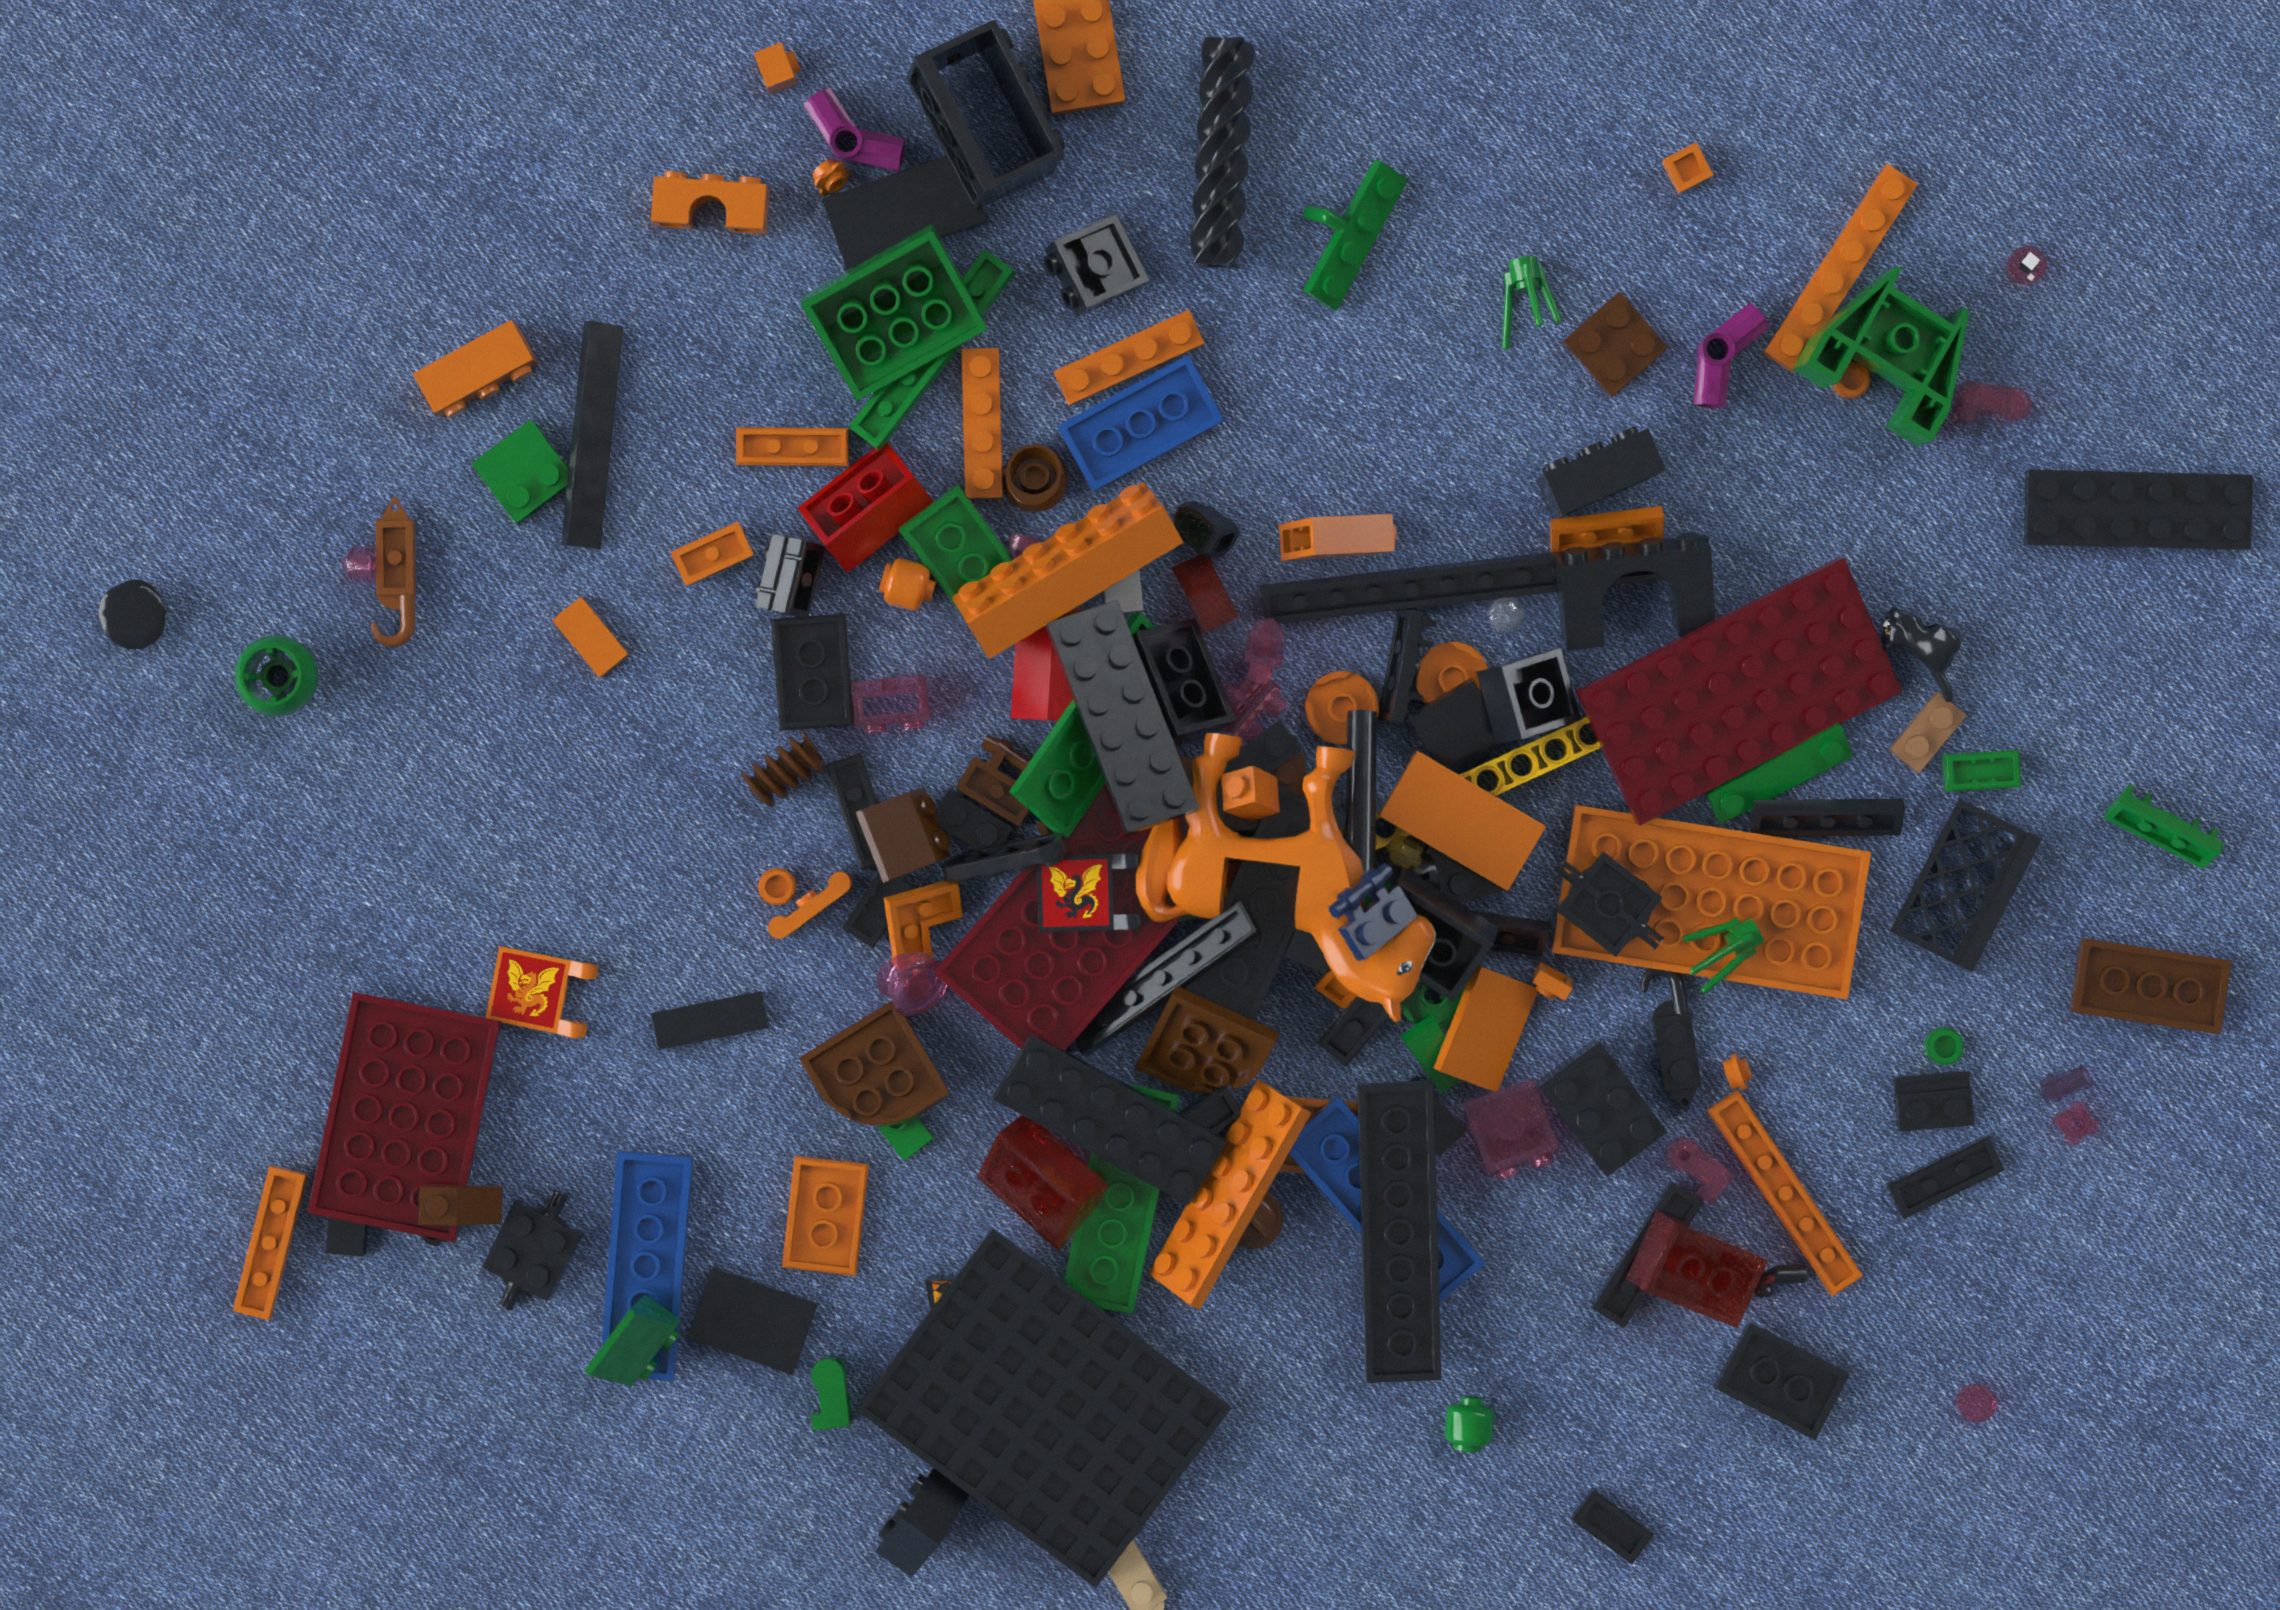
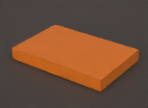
(1486, 1028)
(825, 1215)

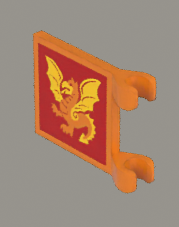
(532, 991)

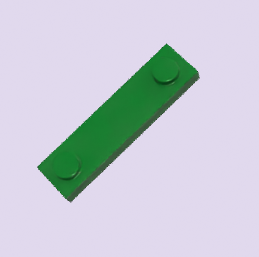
(1780, 773)

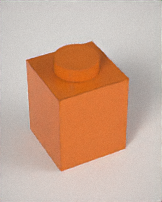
(1250, 793)

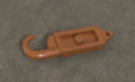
(396, 571)

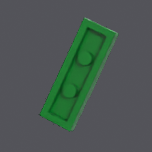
(2164, 828)

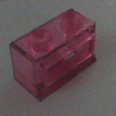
(887, 687)

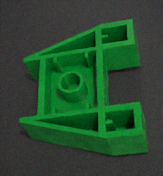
(1899, 344)

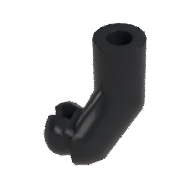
(1780, 1275)

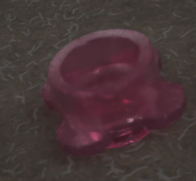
(2065, 1119)

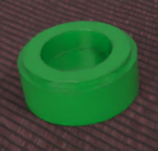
(1943, 1046)

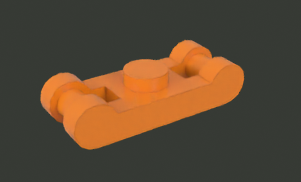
(811, 905)

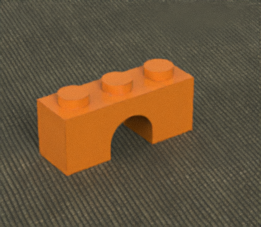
(678, 198)

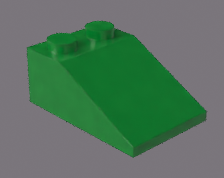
(635, 1343)

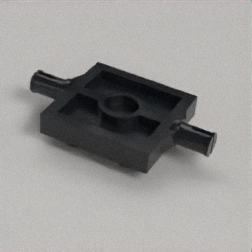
(1609, 904)
(532, 1250)

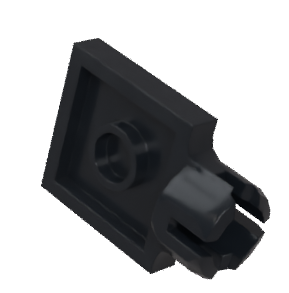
(1453, 877)

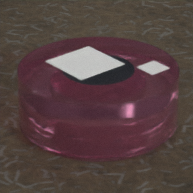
(2026, 265)

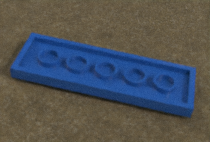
(1330, 1157)
(648, 1241)

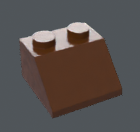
(904, 834)

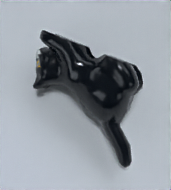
(1931, 644)

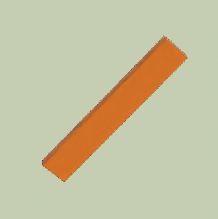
(1784, 1192)

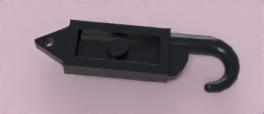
(1674, 1040)

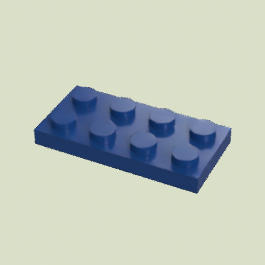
(1140, 423)

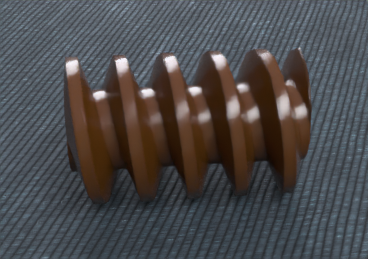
(785, 770)

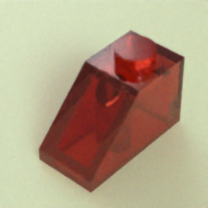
(1205, 593)

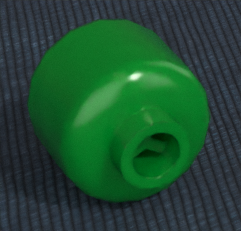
(1469, 1424)

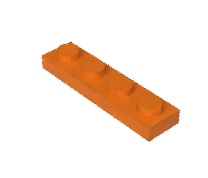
(1129, 358)
(982, 423)
(270, 1242)

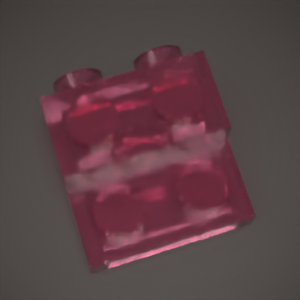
(1511, 1130)

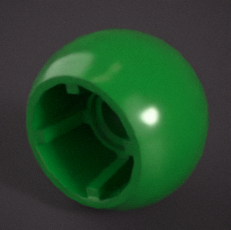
(301, 673)

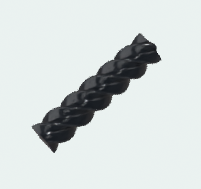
(1220, 160)

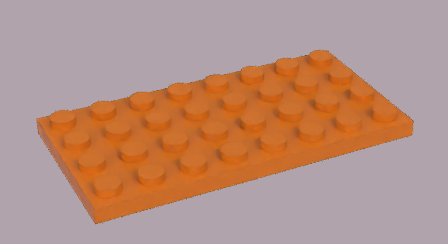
(1795, 891)

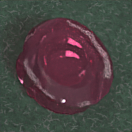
(911, 982)

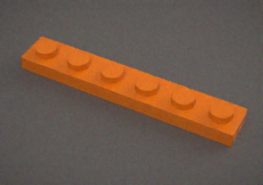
(1841, 265)

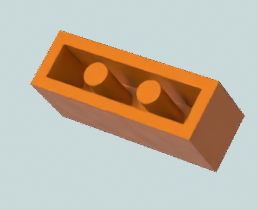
(476, 370)

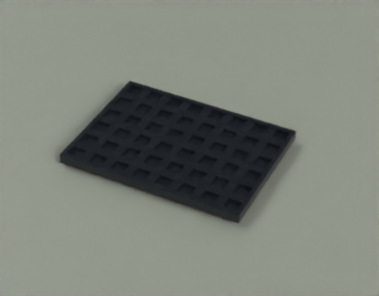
(1043, 1407)

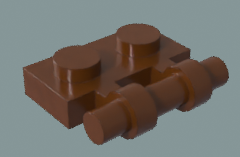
(990, 785)

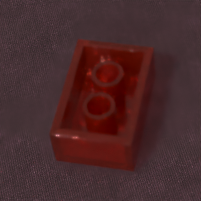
(1697, 1269)

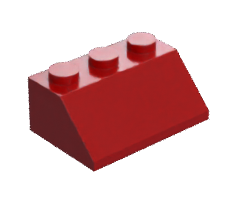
(864, 506)
(1038, 680)

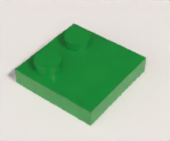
(523, 471)

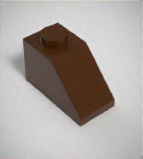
(460, 1204)

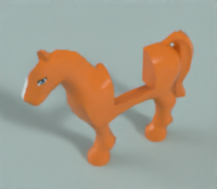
(1197, 871)

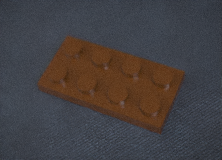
(2150, 986)

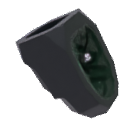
(1205, 529)

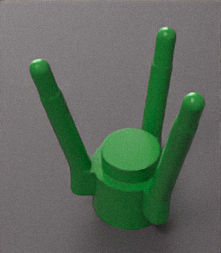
(1528, 277)
(1741, 940)

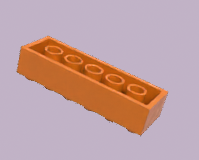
(1067, 569)

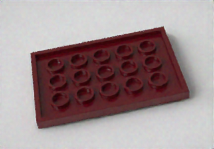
(402, 1112)

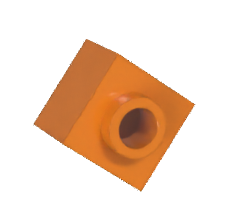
(777, 67)

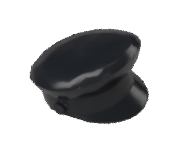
(132, 614)

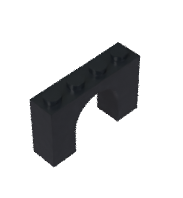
(1587, 575)

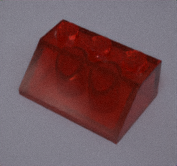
(1041, 1180)

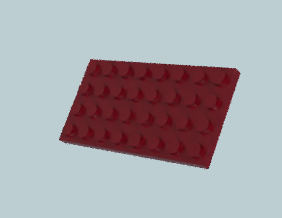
(1739, 691)
(1056, 978)

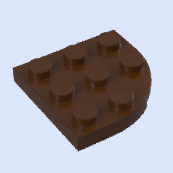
(1204, 1045)
(876, 1071)

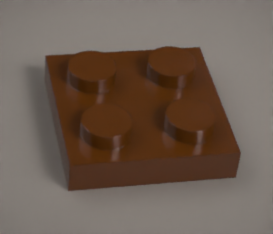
(1615, 344)

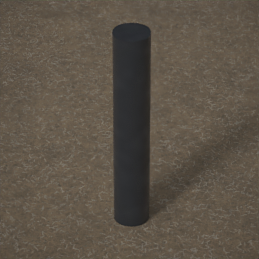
(1362, 786)

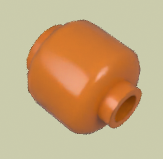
(907, 584)

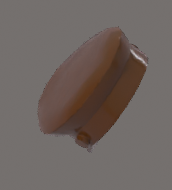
(1035, 478)

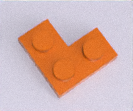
(916, 910)

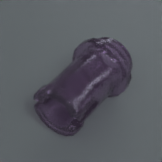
(2065, 1083)

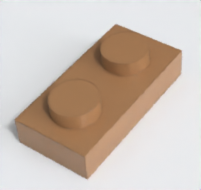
(1927, 732)

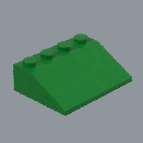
(894, 312)

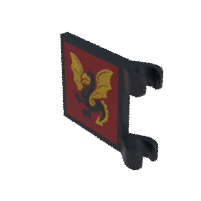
(1081, 895)

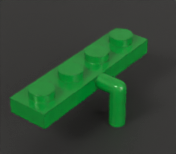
(1352, 234)

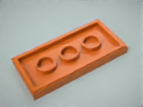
(1461, 820)

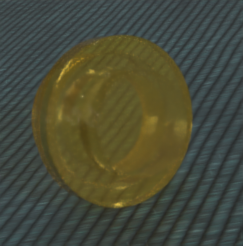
(1405, 852)

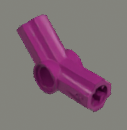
(834, 123)
(1734, 336)

